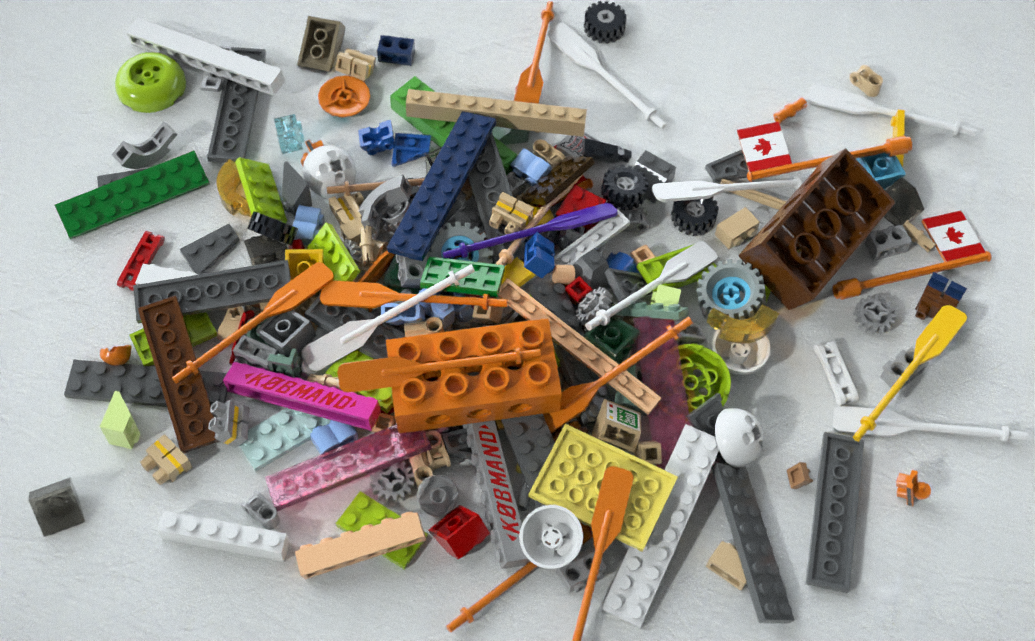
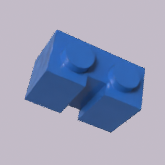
(539, 255)

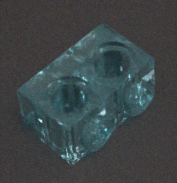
(289, 133)

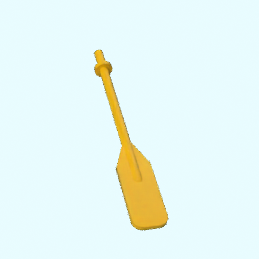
(928, 346)

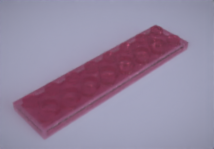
(664, 376)
(344, 465)

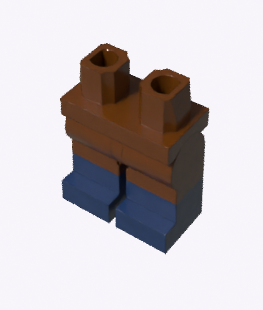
(930, 300)

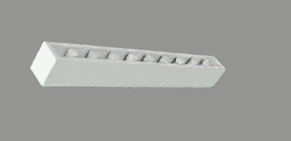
(206, 56)

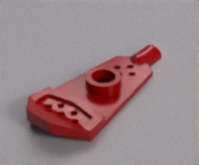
(246, 316)

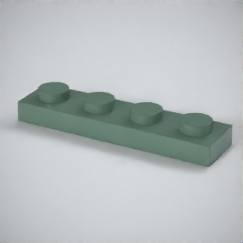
(655, 310)

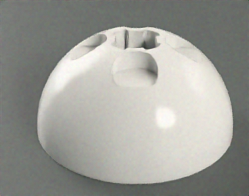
(321, 174)
(742, 358)
(738, 437)
(549, 525)

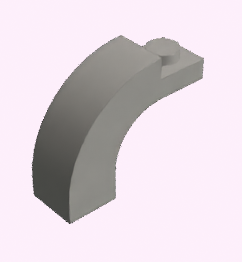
(147, 152)
(383, 198)

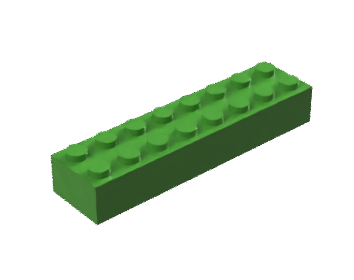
(438, 129)

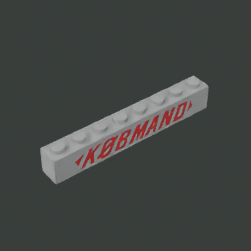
(496, 493)

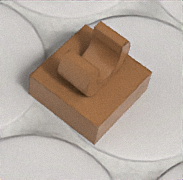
(799, 475)

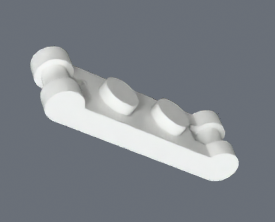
(836, 372)

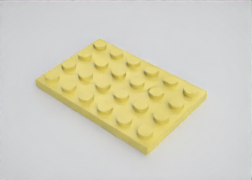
(574, 478)

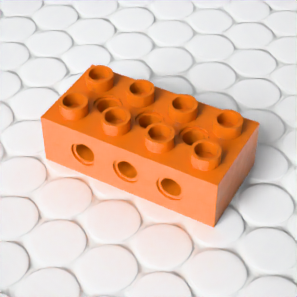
(488, 396)

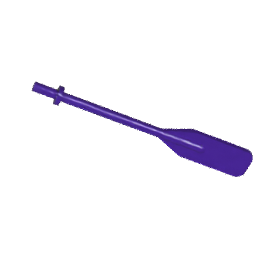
(562, 222)

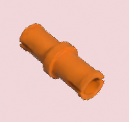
(790, 110)

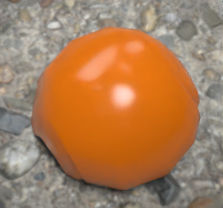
(117, 355)

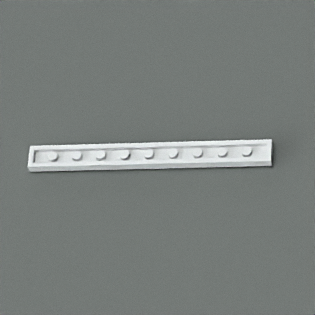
(592, 239)

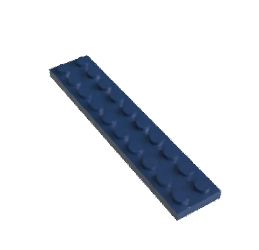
(441, 186)

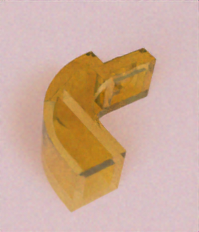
(227, 183)
(743, 330)

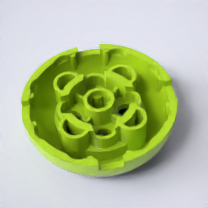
(161, 78)
(714, 375)

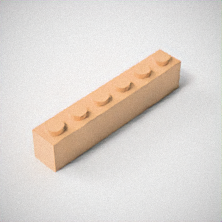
(360, 545)

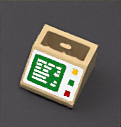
(618, 426)

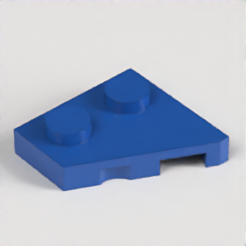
(409, 147)

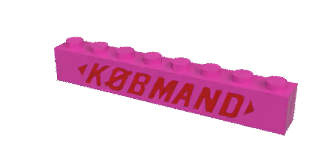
(302, 395)

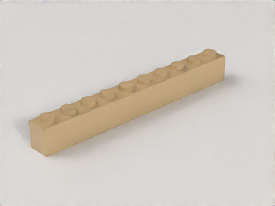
(506, 112)

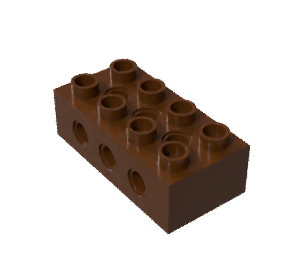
(817, 229)

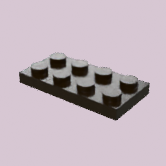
(557, 180)

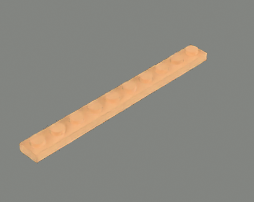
(579, 347)

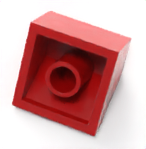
(459, 531)

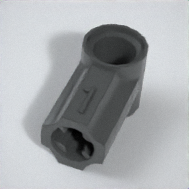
(570, 236)

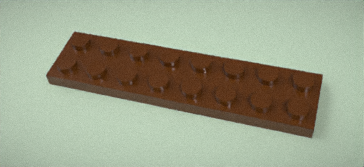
(170, 351)

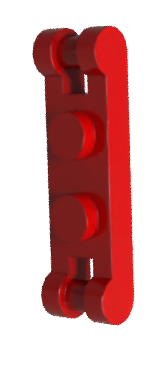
(143, 254)

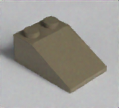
(321, 43)

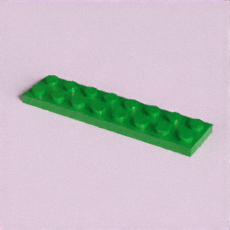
(131, 194)

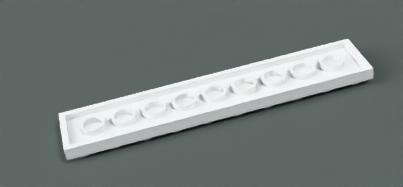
(643, 571)

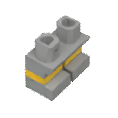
(230, 424)

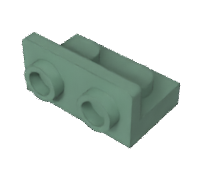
(285, 365)

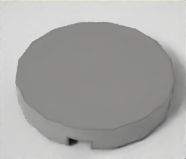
(437, 495)

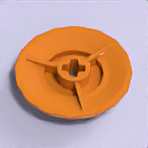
(348, 87)

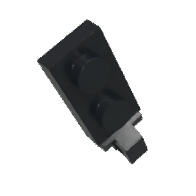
(605, 151)

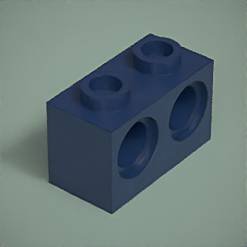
(396, 50)

